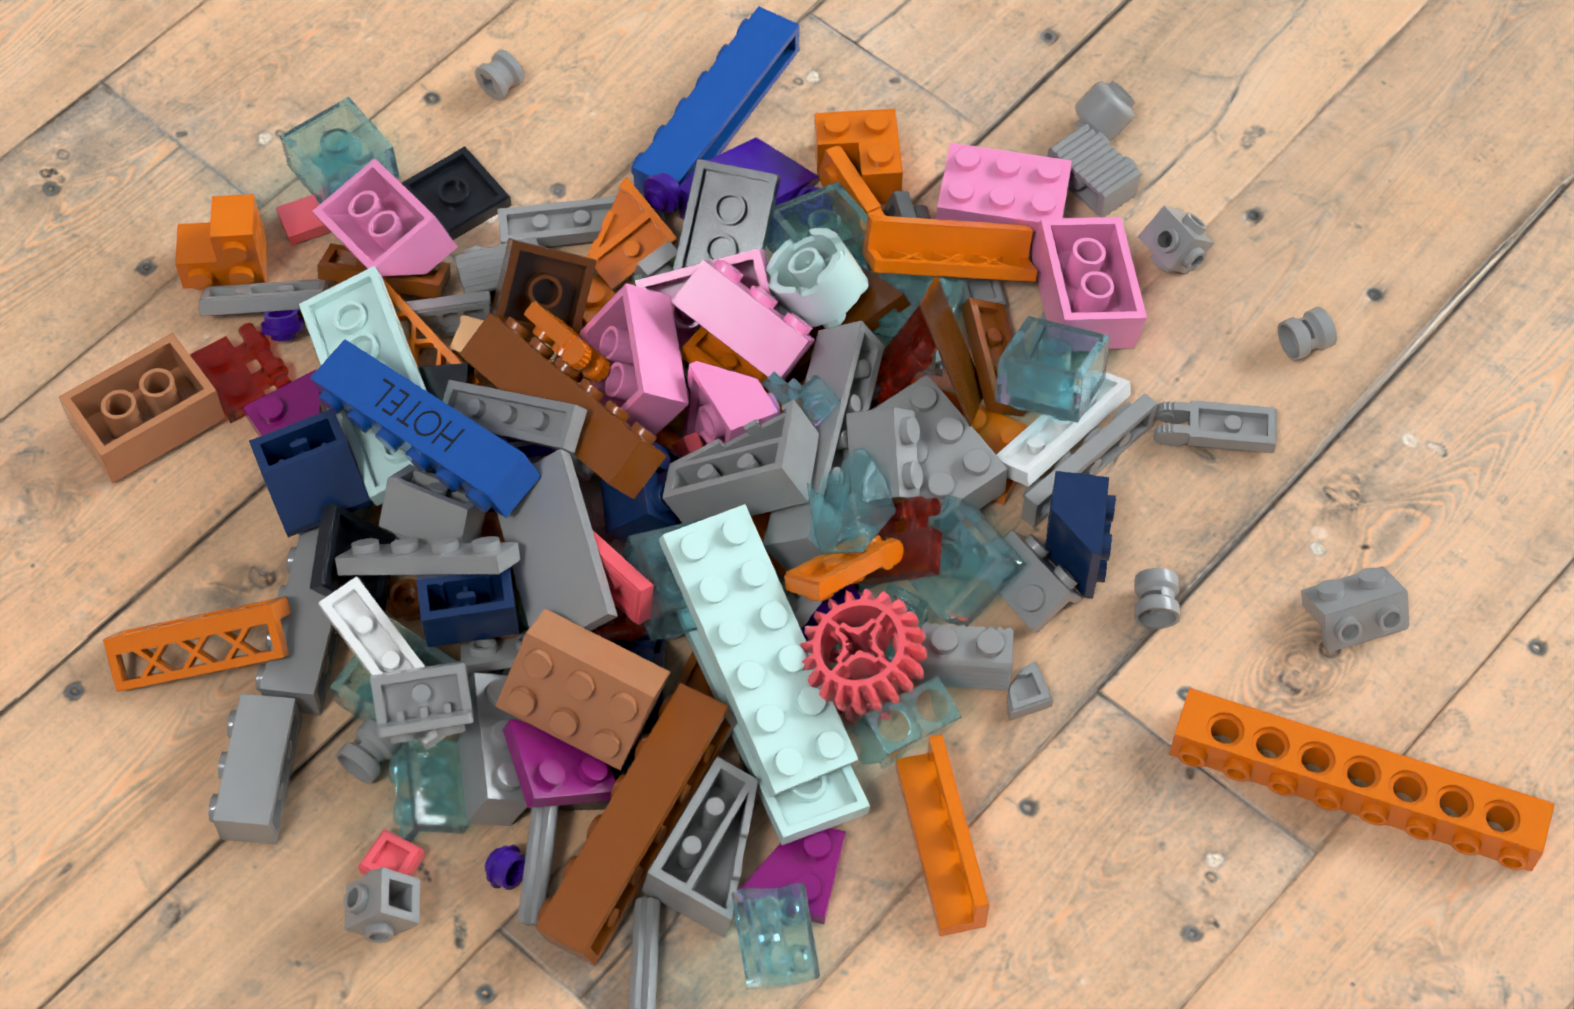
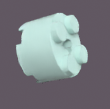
(816, 278)

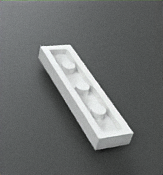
(1050, 438)
(372, 637)

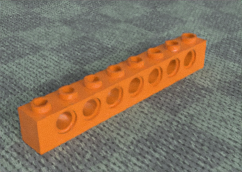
(1384, 772)

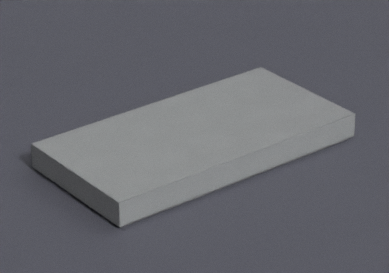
(558, 549)

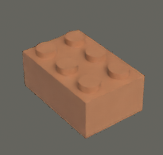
(142, 407)
(582, 688)

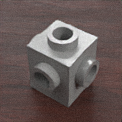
(1176, 240)
(382, 904)

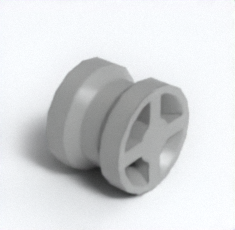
(499, 75)

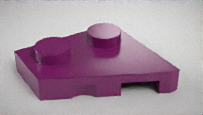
(284, 405)
(554, 770)
(806, 861)

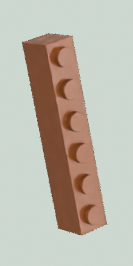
(607, 443)
(635, 824)

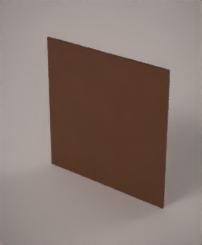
(952, 349)

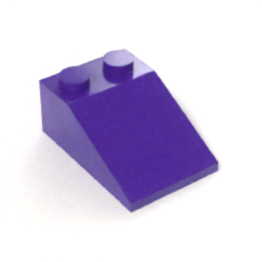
(760, 157)

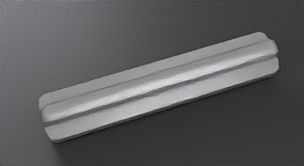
(537, 863)
(644, 953)

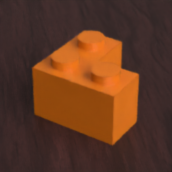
(869, 142)
(226, 249)

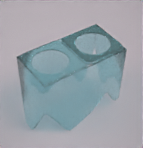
(853, 506)
(876, 747)

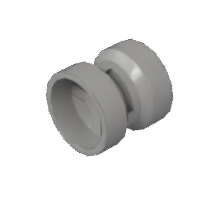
(1310, 332)
(1157, 598)
(366, 753)

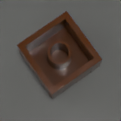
(543, 275)

